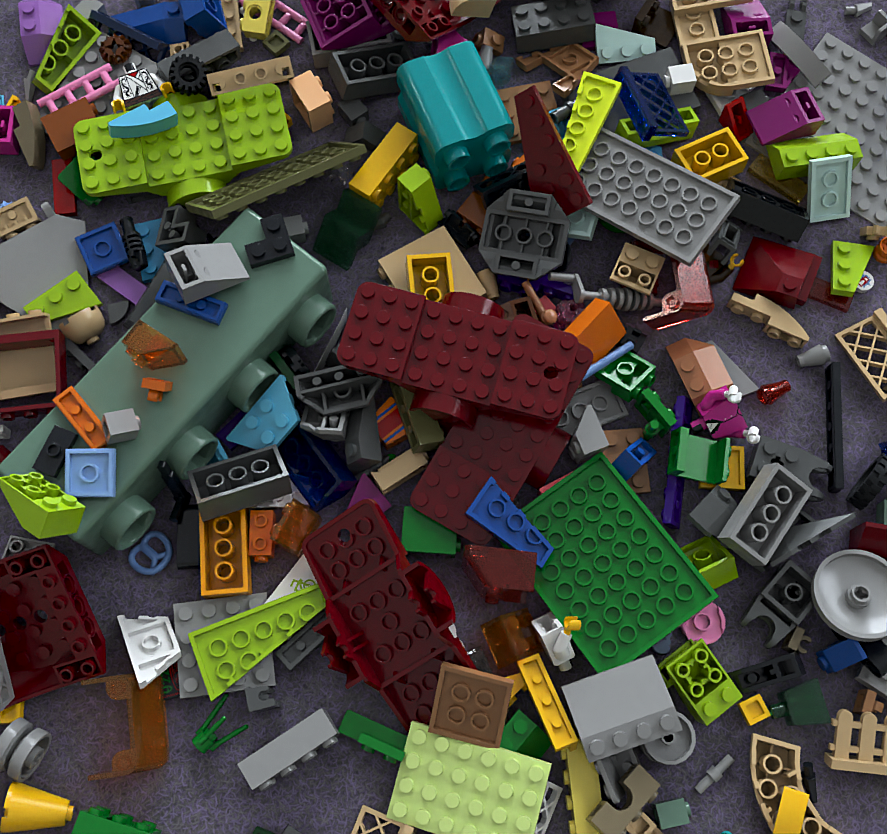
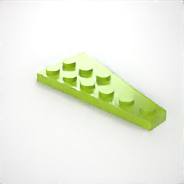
(240, 642)

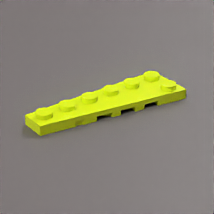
(592, 105)

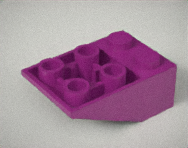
(747, 18)
(786, 117)

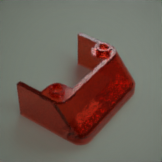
(692, 296)
(500, 573)

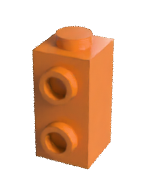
(260, 545)

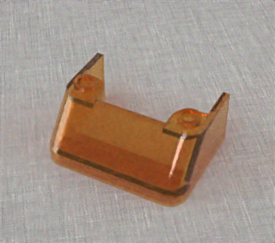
(146, 725)

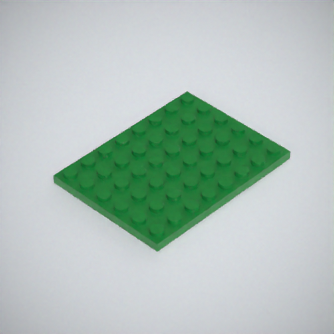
(612, 566)

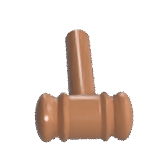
(547, 316)

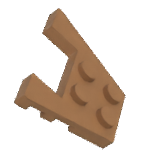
(567, 61)

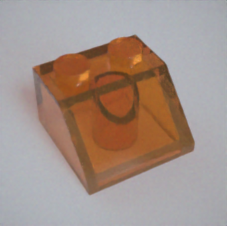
(152, 348)

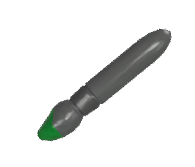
(385, 459)

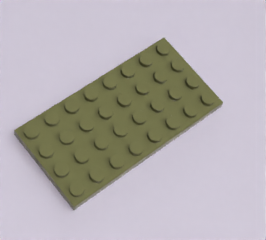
(275, 179)

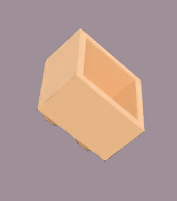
(312, 100)

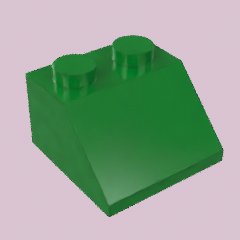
(524, 736)

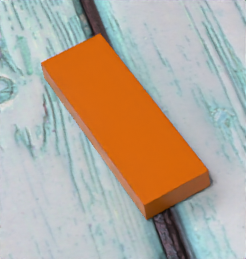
(81, 417)

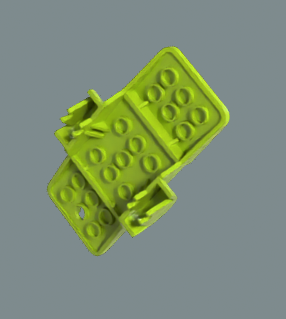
(196, 156)

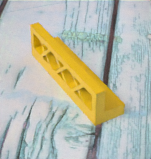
(547, 703)

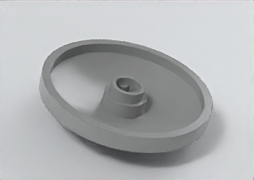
(852, 594)

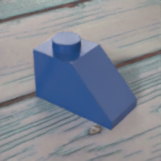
(634, 458)
(840, 655)

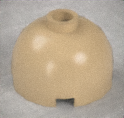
(84, 326)

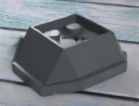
(518, 214)

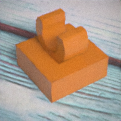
(156, 388)

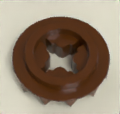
(122, 53)

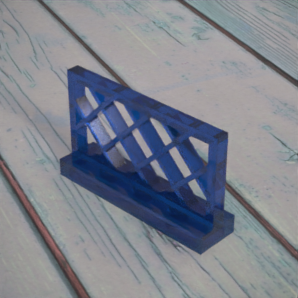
(640, 109)

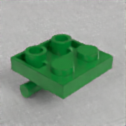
(659, 417)

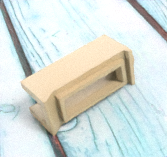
(399, 470)

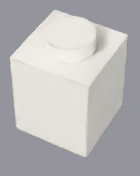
(680, 79)

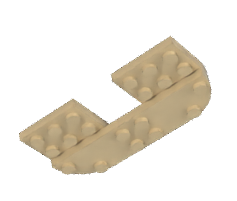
(717, 60)

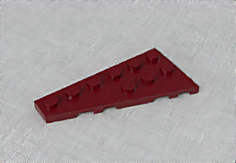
(545, 155)

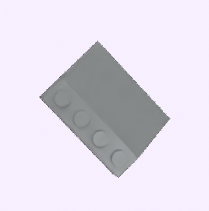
(621, 708)

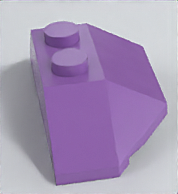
(37, 27)

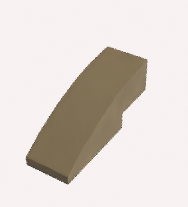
(30, 134)

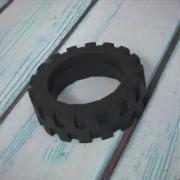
(869, 483)

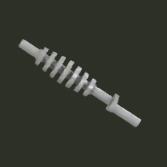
(620, 298)

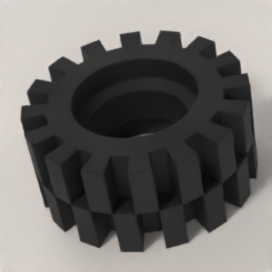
(196, 66)

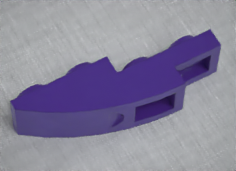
(542, 285)

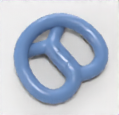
(152, 554)

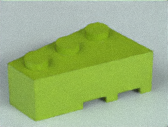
(418, 198)

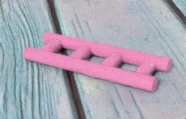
(289, 14)
(84, 81)

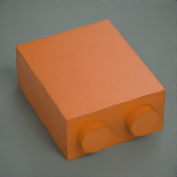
(598, 328)

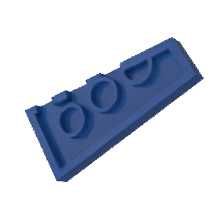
(506, 522)

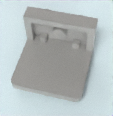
(612, 769)

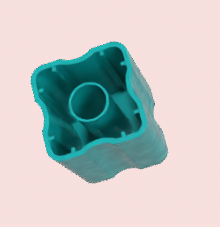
(456, 115)

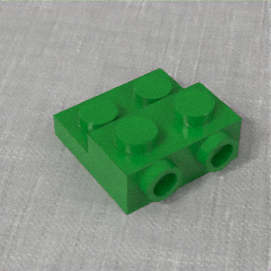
(628, 376)

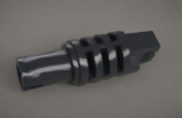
(133, 244)

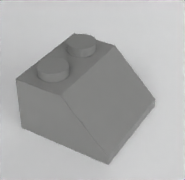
(587, 437)

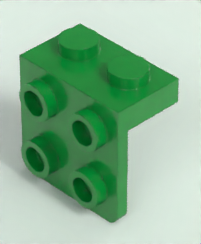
(71, 179)

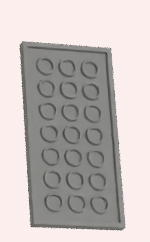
(654, 197)

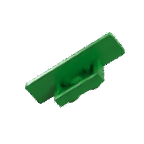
(374, 736)

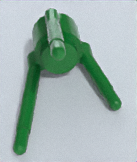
(206, 738)

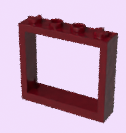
(34, 340)

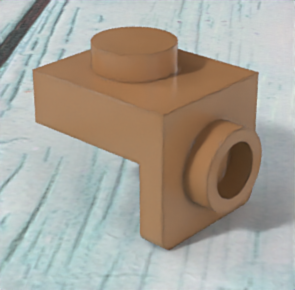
(490, 38)

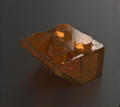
(295, 525)
(511, 637)

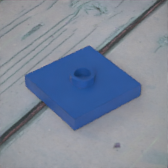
(102, 249)

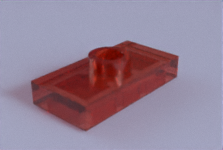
(821, 293)

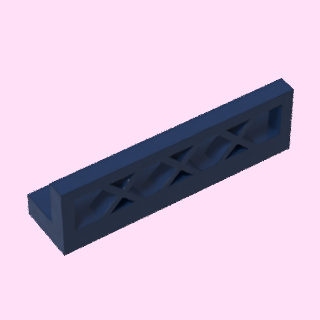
(116, 26)

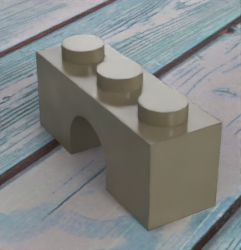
(639, 788)

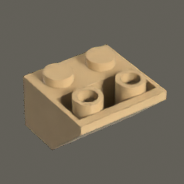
(637, 268)

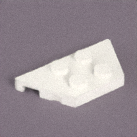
(149, 645)

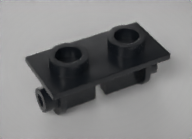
(465, 235)

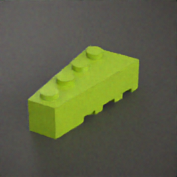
(69, 43)

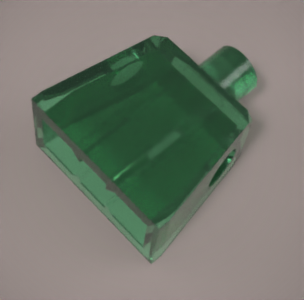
(801, 705)

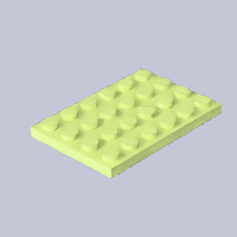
(466, 787)

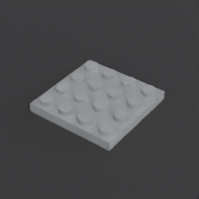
(202, 613)

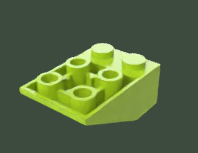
(41, 505)
(702, 683)

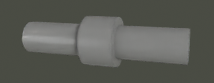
(714, 774)

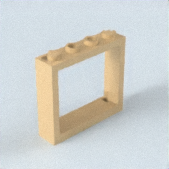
(250, 75)

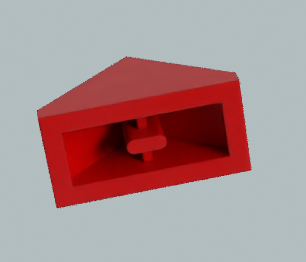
(736, 119)

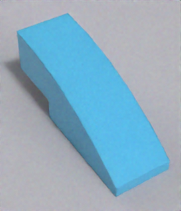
(143, 121)

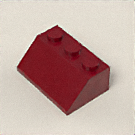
(870, 538)

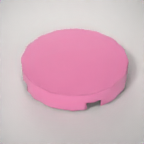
(709, 617)

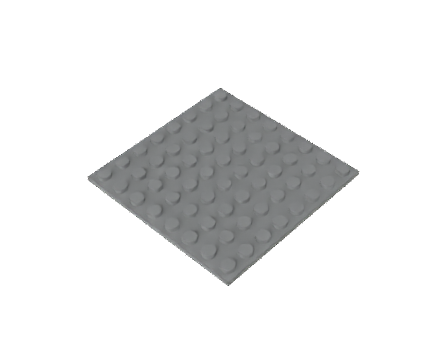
(856, 105)

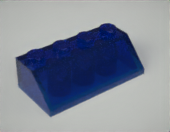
(315, 468)

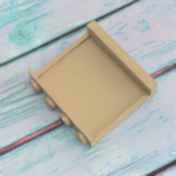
(438, 241)
(30, 369)

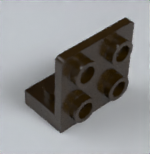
(654, 23)

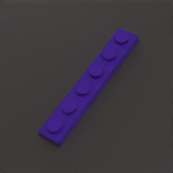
(675, 485)

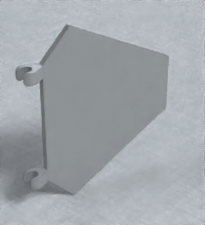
(40, 260)

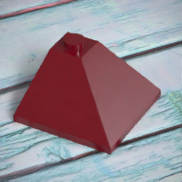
(773, 272)

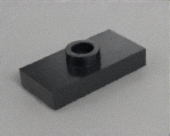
(53, 452)

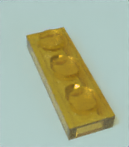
(791, 188)

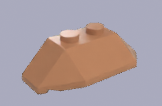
(698, 368)

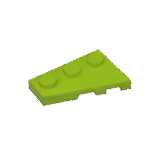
(848, 266)
(65, 298)

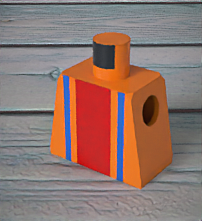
(390, 424)

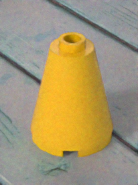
(33, 809)

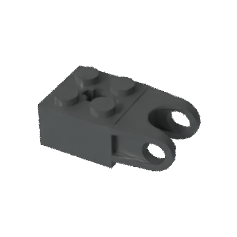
(794, 459)
(775, 605)

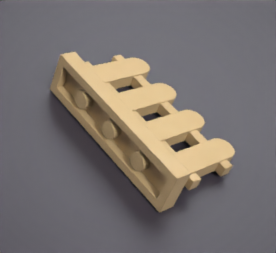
(864, 760)

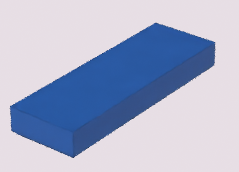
(206, 308)

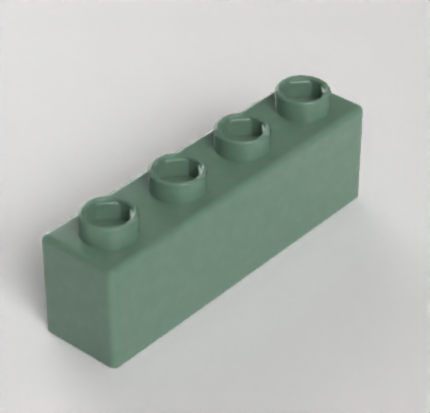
(223, 372)

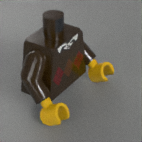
(717, 271)

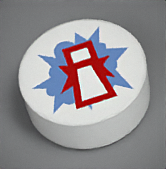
(866, 283)

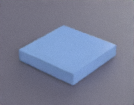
(90, 472)

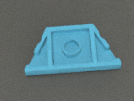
(269, 419)

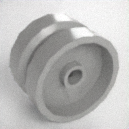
(22, 749)
(676, 750)

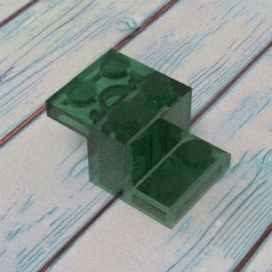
(347, 229)

